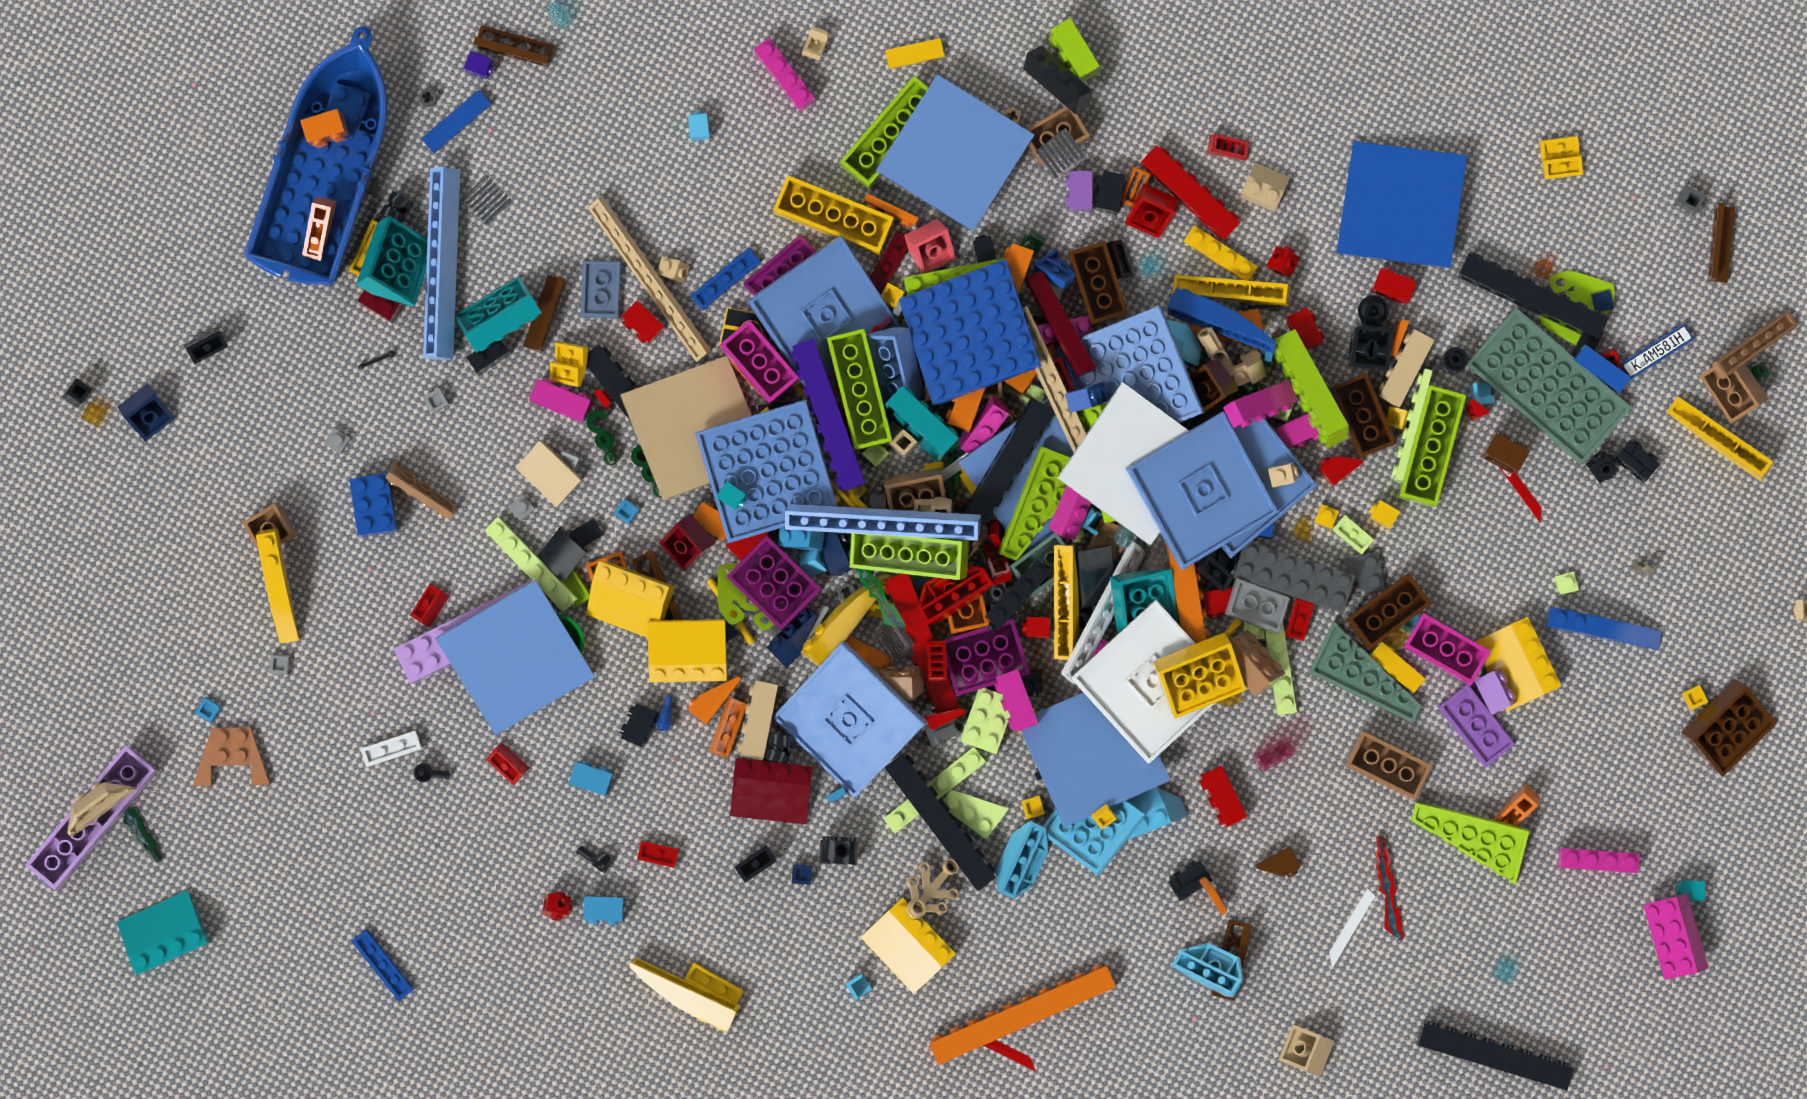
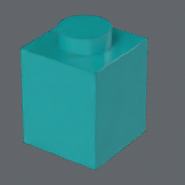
(732, 495)
(1695, 889)

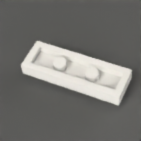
(391, 749)

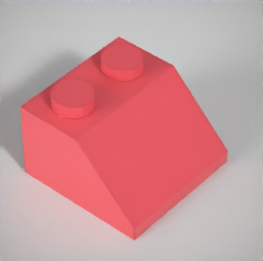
(930, 246)

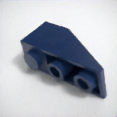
(837, 553)
(790, 641)

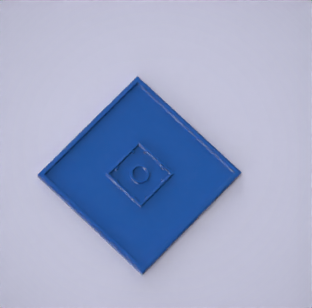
(1401, 204)

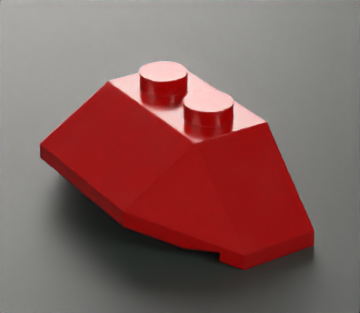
(947, 596)

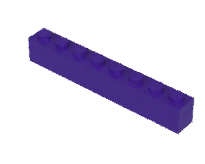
(828, 414)

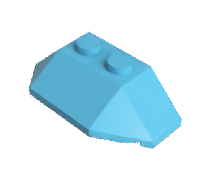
(1186, 342)
(1160, 809)
(1022, 860)
(1211, 968)

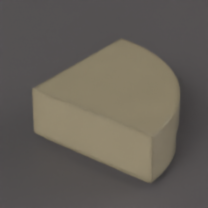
(1647, 570)

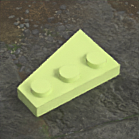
(974, 812)

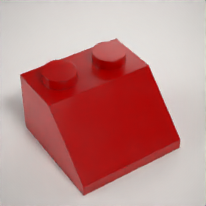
(1151, 210)

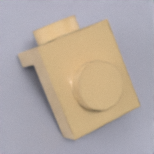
(815, 43)
(673, 269)
(1283, 474)

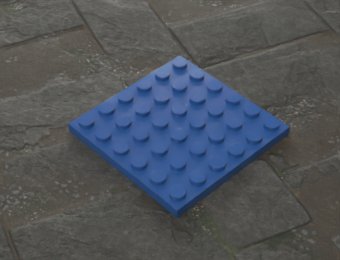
(970, 332)

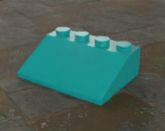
(394, 262)
(497, 314)
(920, 423)
(1137, 590)
(162, 933)

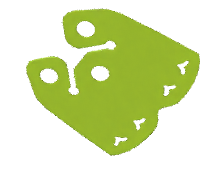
(1584, 287)
(728, 592)

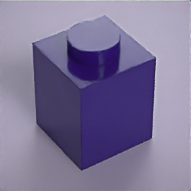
(479, 65)

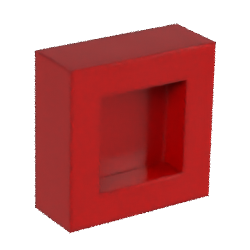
(604, 398)
(996, 534)

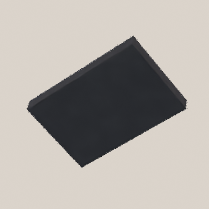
(1093, 573)

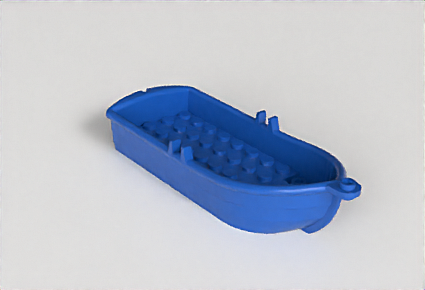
(338, 172)

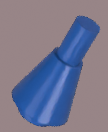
(664, 720)

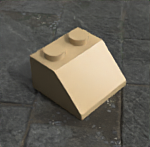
(1264, 187)
(1306, 1050)

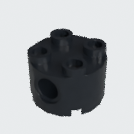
(848, 853)

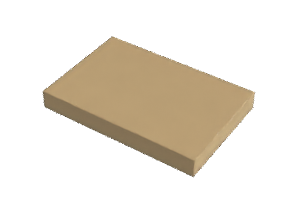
(549, 473)

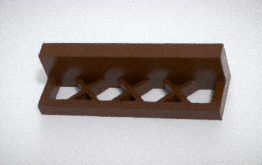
(512, 50)
(1721, 243)
(548, 305)
(660, 576)
(1241, 947)

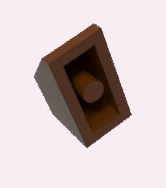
(1280, 864)

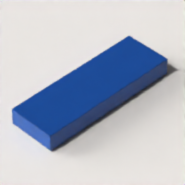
(1602, 368)

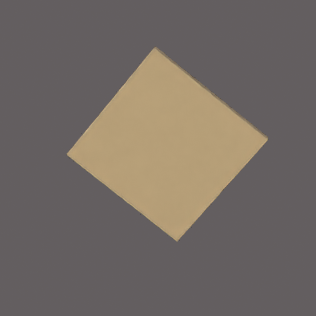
(671, 413)

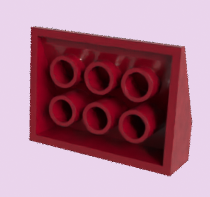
(771, 791)

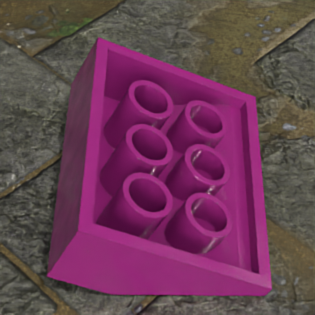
(780, 264)
(774, 583)
(983, 655)

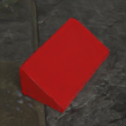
(1476, 410)
(429, 605)
(507, 763)

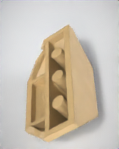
(95, 804)

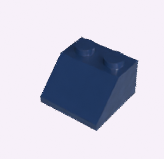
(146, 412)

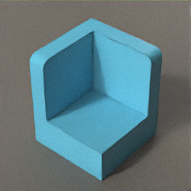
(1482, 394)
(1090, 520)
(813, 562)
(858, 986)

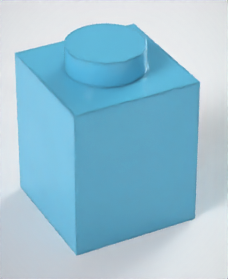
(698, 126)

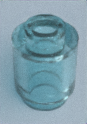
(559, 15)
(1123, 536)

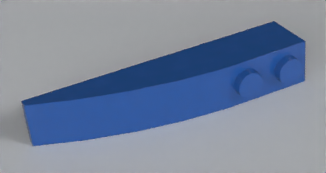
(1224, 321)
(1602, 628)

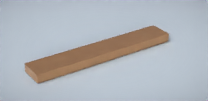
(1754, 344)

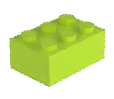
(1073, 50)

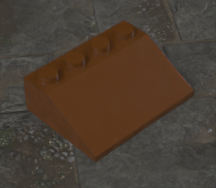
(1729, 727)

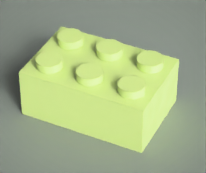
(986, 722)

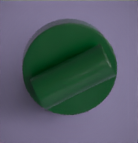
(1032, 241)
(1758, 370)
(1246, 389)

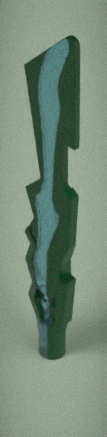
(137, 829)

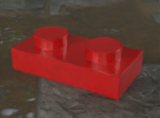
(1299, 620)
(657, 854)

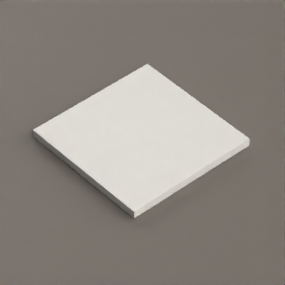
(1118, 438)
(1126, 686)

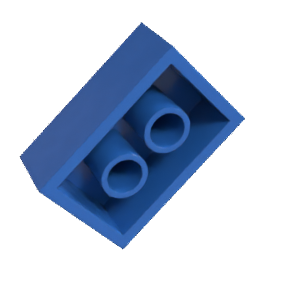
(373, 505)

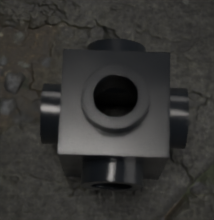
(1603, 466)

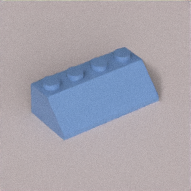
(895, 362)

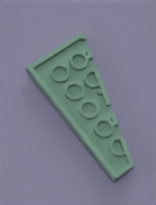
(1356, 672)

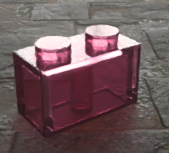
(1273, 755)

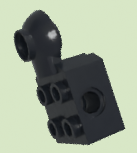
(1371, 340)

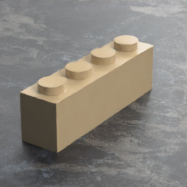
(1406, 368)
(759, 720)

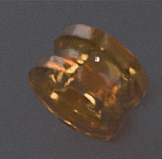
(1546, 273)

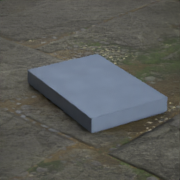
(601, 289)

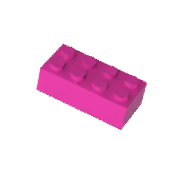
(759, 362)
(1446, 649)
(1675, 936)

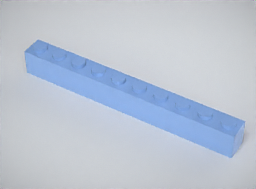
(441, 263)
(883, 522)

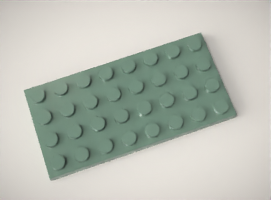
(1548, 386)

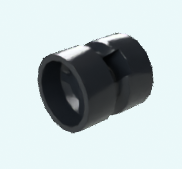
(397, 207)
(1454, 360)
(778, 748)

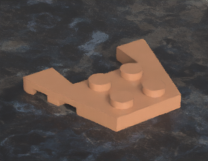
(231, 747)

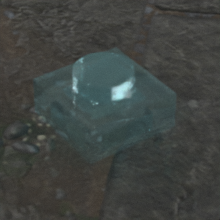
(1148, 266)
(1504, 970)

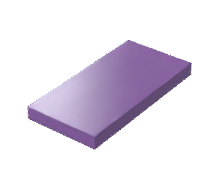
(1476, 725)

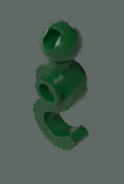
(603, 439)
(646, 472)

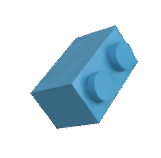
(801, 539)
(591, 778)
(603, 908)

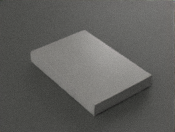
(1257, 605)

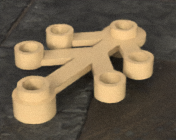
(930, 890)

